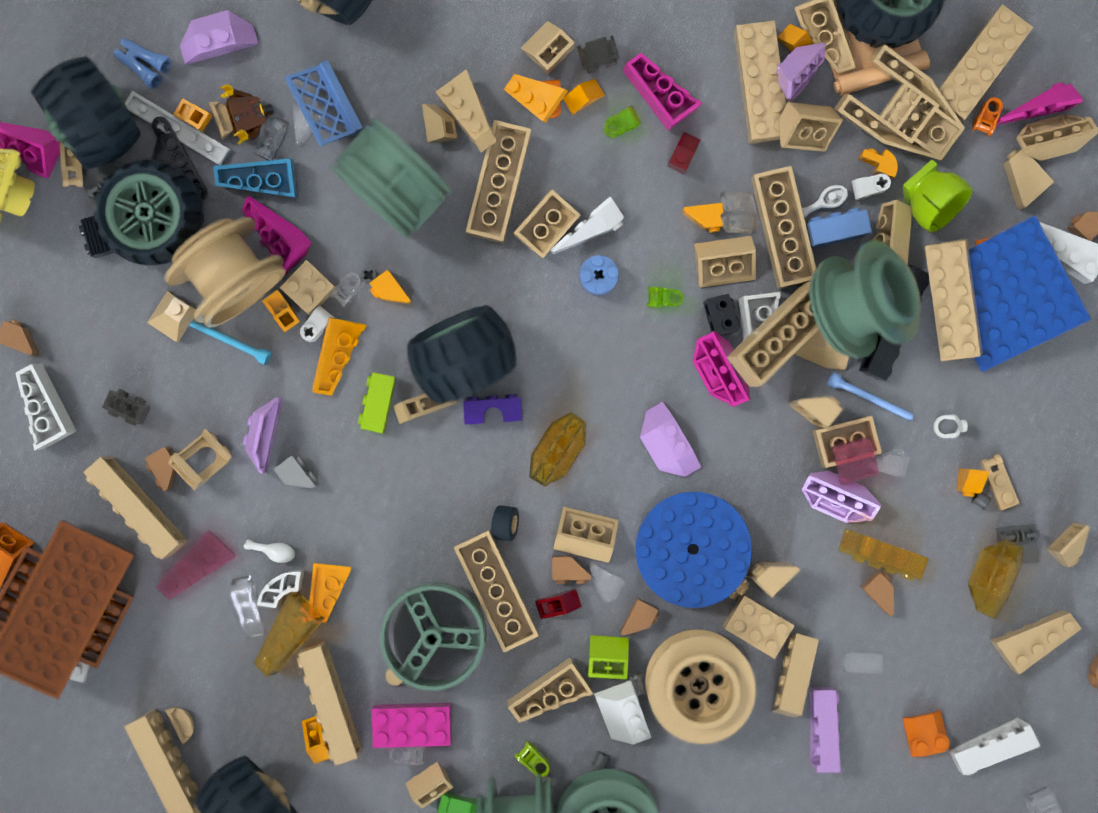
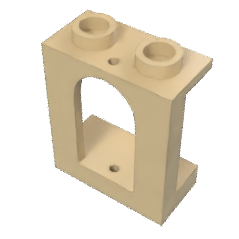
(206, 439)

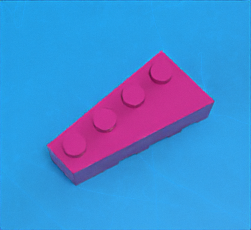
(660, 91)

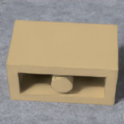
(429, 785)

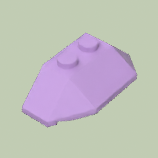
(216, 36)
(799, 69)
(262, 433)
(667, 442)
(844, 502)

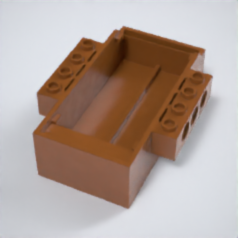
(61, 608)

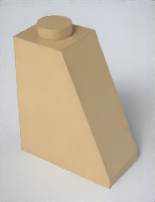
(1025, 178)

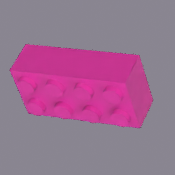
(411, 725)

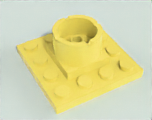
(14, 189)

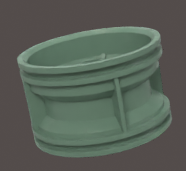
(391, 178)

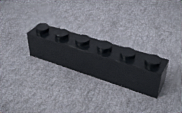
(881, 360)

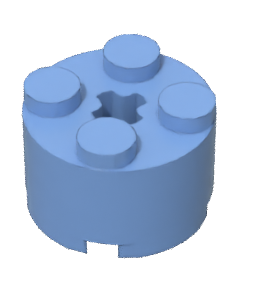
(598, 264)

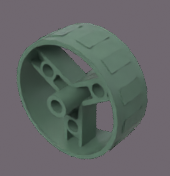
(410, 671)

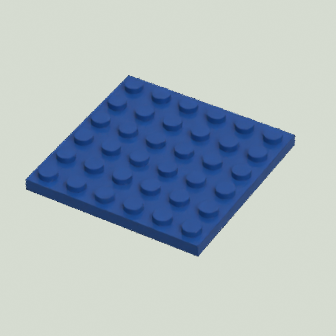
(1021, 293)

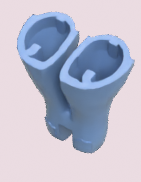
(130, 59)

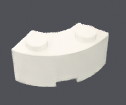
(279, 586)

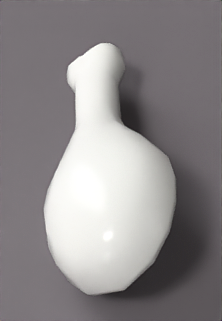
(829, 198)
(276, 552)

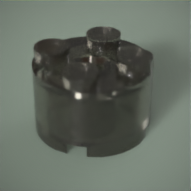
(598, 53)

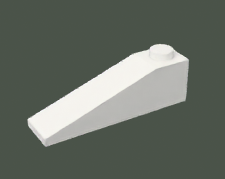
(600, 222)

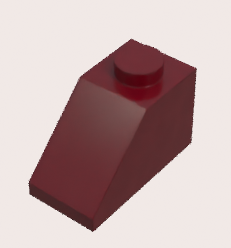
(683, 153)
(558, 604)

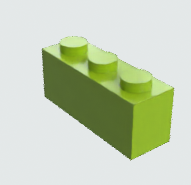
(377, 402)

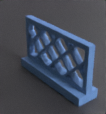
(338, 101)

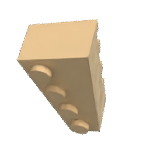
(464, 105)
(1035, 640)
(795, 676)

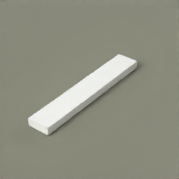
(186, 134)

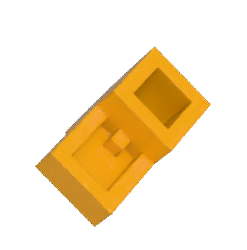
(192, 115)
(884, 163)
(281, 310)

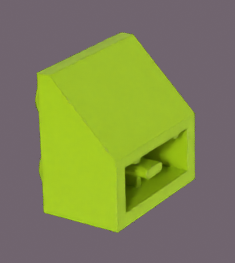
(608, 657)

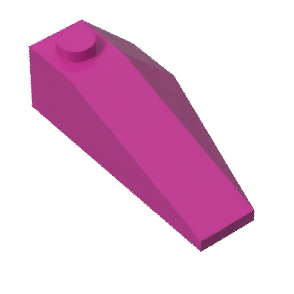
(1054, 100)

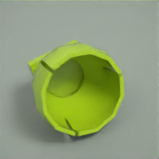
(936, 196)

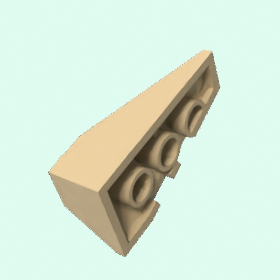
(826, 26)
(822, 353)

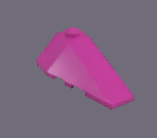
(36, 147)
(277, 234)

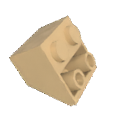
(548, 47)

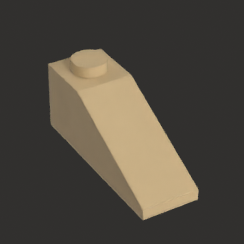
(417, 407)

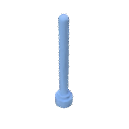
(837, 381)

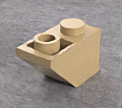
(438, 124)

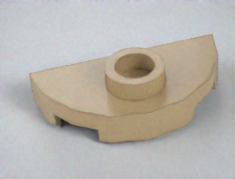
(221, 118)
(182, 723)

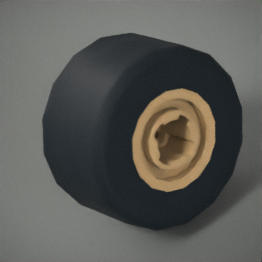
(505, 523)

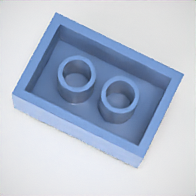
(838, 228)

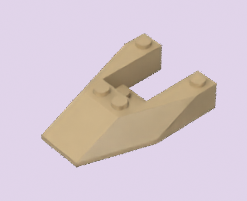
(915, 115)

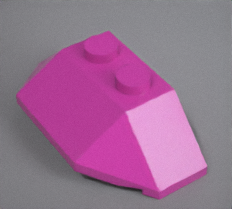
(716, 370)

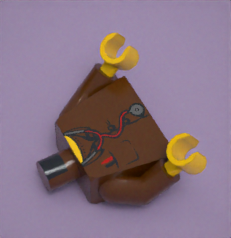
(245, 113)

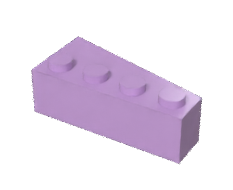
(824, 730)

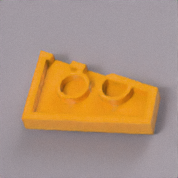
(535, 95)
(326, 587)

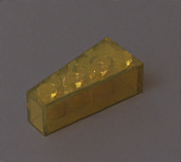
(883, 554)
(290, 630)

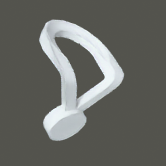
(961, 423)

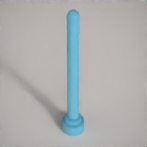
(262, 355)

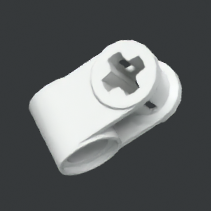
(867, 186)
(317, 322)

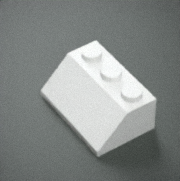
(623, 714)

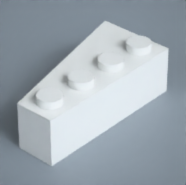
(1075, 253)
(755, 310)
(44, 407)
(994, 746)

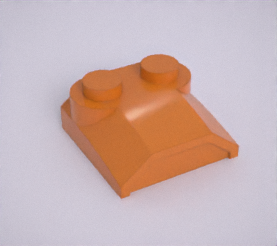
(926, 734)

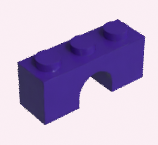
(475, 409)

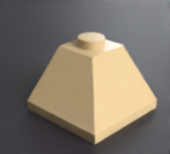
(172, 316)
(1069, 545)

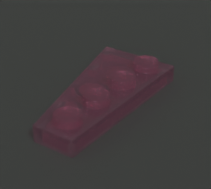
(200, 561)

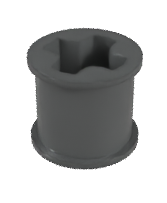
(363, 276)
(981, 500)
(601, 760)

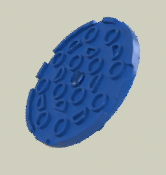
(697, 578)

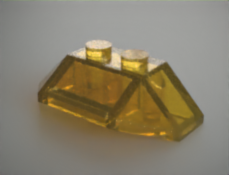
(558, 449)
(995, 576)

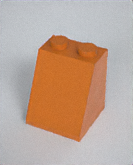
(11, 547)

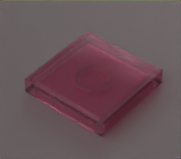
(855, 460)

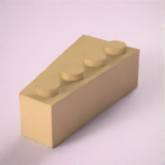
(895, 227)
(550, 691)

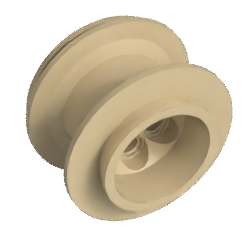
(224, 270)
(708, 720)

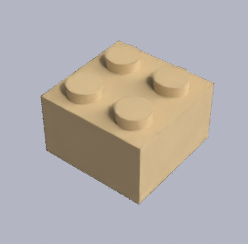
(308, 287)

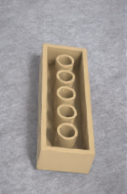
(983, 61)
(761, 92)
(498, 182)
(784, 227)
(954, 300)
(776, 339)
(135, 506)
(496, 591)
(330, 703)
(163, 763)

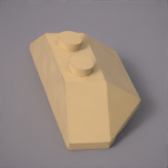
(1056, 136)

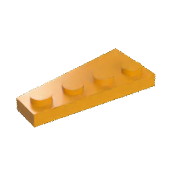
(335, 352)

